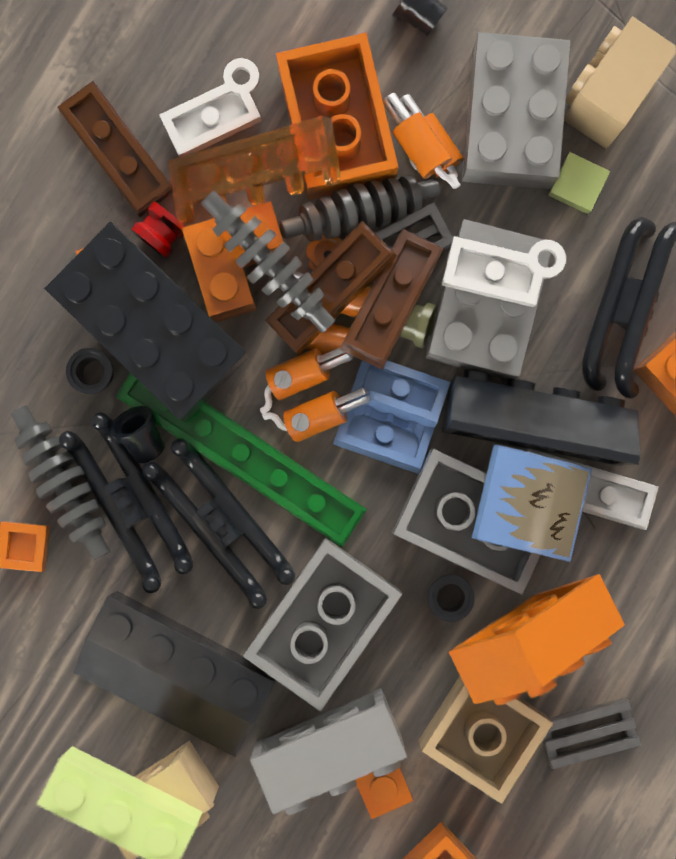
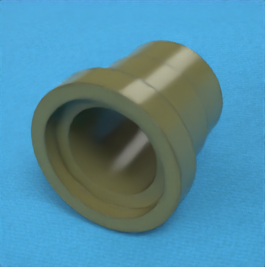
(420, 324)

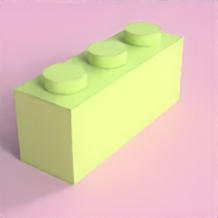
(119, 807)

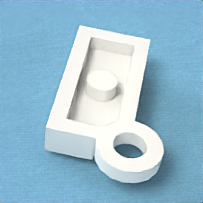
(214, 113)
(500, 271)

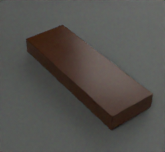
(115, 148)
(340, 278)
(392, 300)

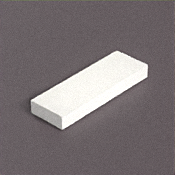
(616, 496)

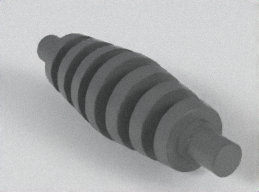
(372, 203)
(307, 304)
(60, 482)

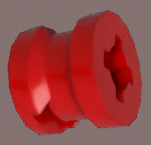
(156, 233)

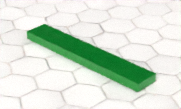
(255, 464)

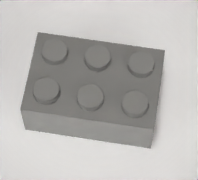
(516, 110)
(483, 330)
(442, 519)
(322, 624)
(328, 753)

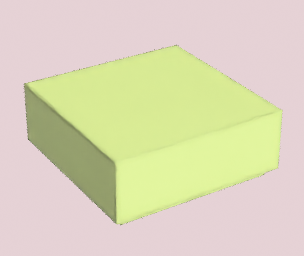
(579, 183)

